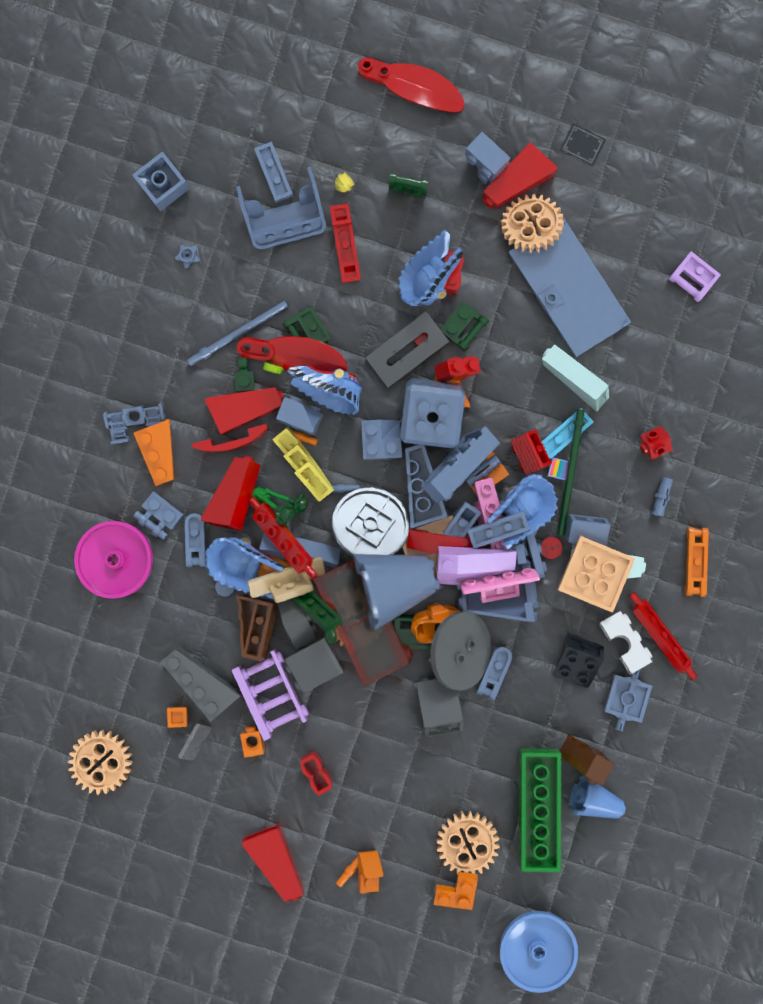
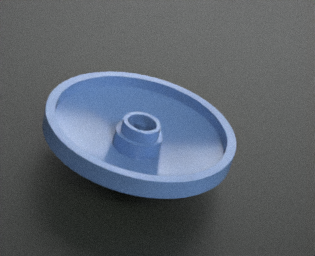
(538, 951)

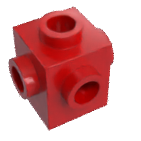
(655, 443)

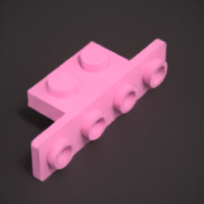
(487, 504)
(500, 586)

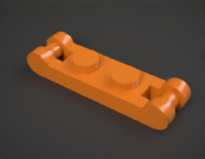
(696, 561)

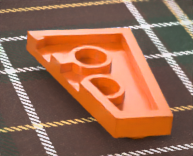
(157, 451)

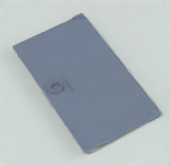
(571, 291)

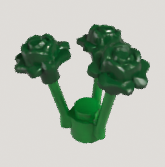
(284, 512)

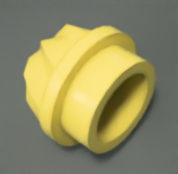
(343, 182)

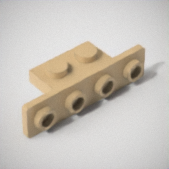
(285, 583)

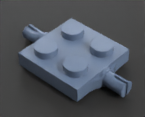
(627, 699)

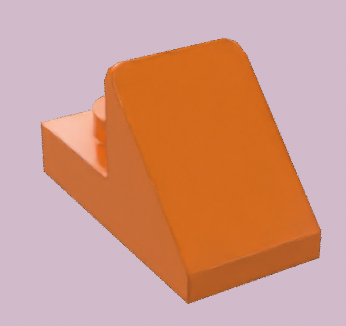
(369, 871)

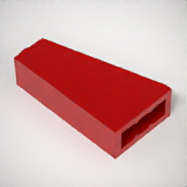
(520, 176)
(243, 408)
(231, 498)
(274, 859)

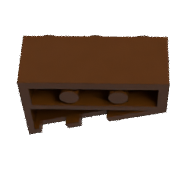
(256, 626)
(587, 760)

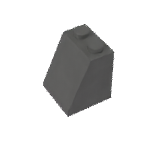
(314, 665)
(439, 708)

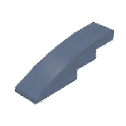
(329, 554)

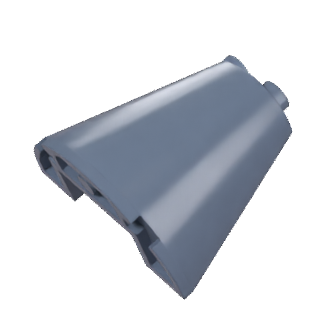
(394, 584)
(514, 608)

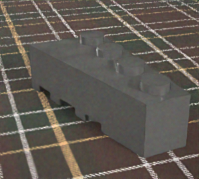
(200, 683)

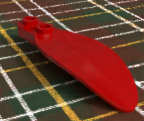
(414, 84)
(293, 351)

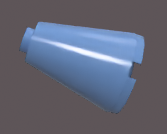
(595, 801)

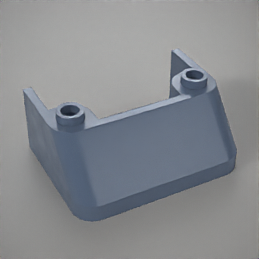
(284, 222)

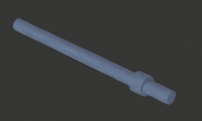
(206, 352)

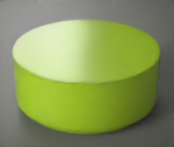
(273, 368)

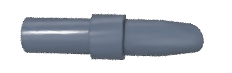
(341, 488)

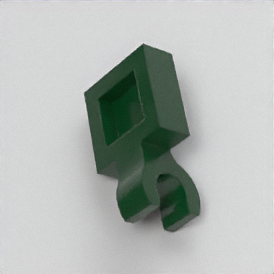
(244, 380)

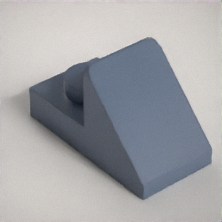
(463, 520)

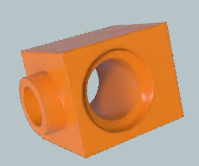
(248, 749)

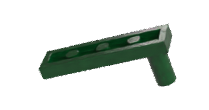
(320, 613)

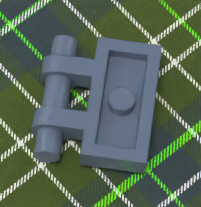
(163, 511)

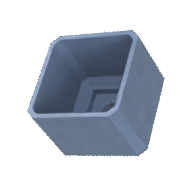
(432, 396)

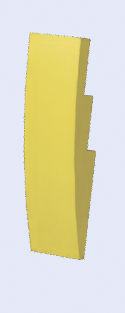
(304, 464)

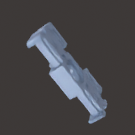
(119, 419)

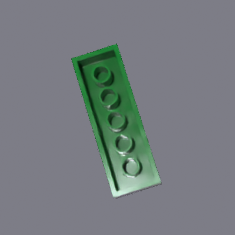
(539, 810)

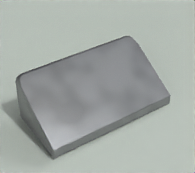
(195, 741)

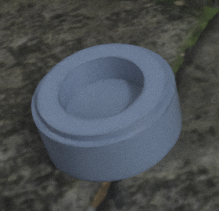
(224, 590)

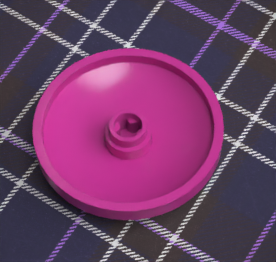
(113, 559)

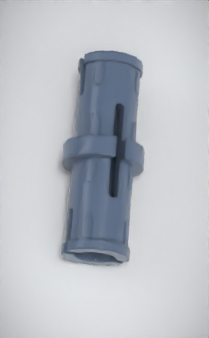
(493, 461)
(662, 496)

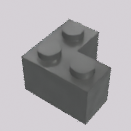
(297, 624)

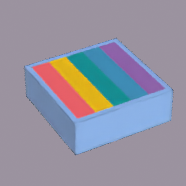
(558, 469)

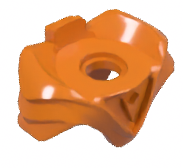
(424, 621)

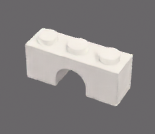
(619, 626)

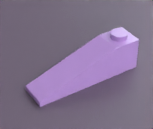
(461, 563)

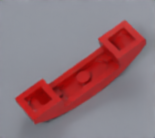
(345, 243)
(254, 434)
(428, 542)

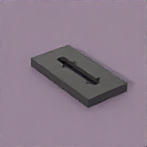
(392, 374)

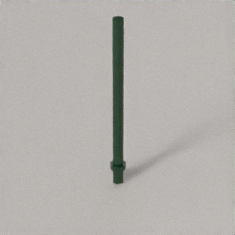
(571, 471)

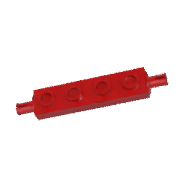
(282, 539)
(662, 636)

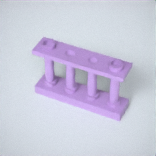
(258, 709)

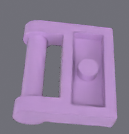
(699, 272)

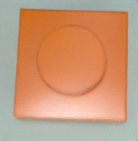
(177, 716)

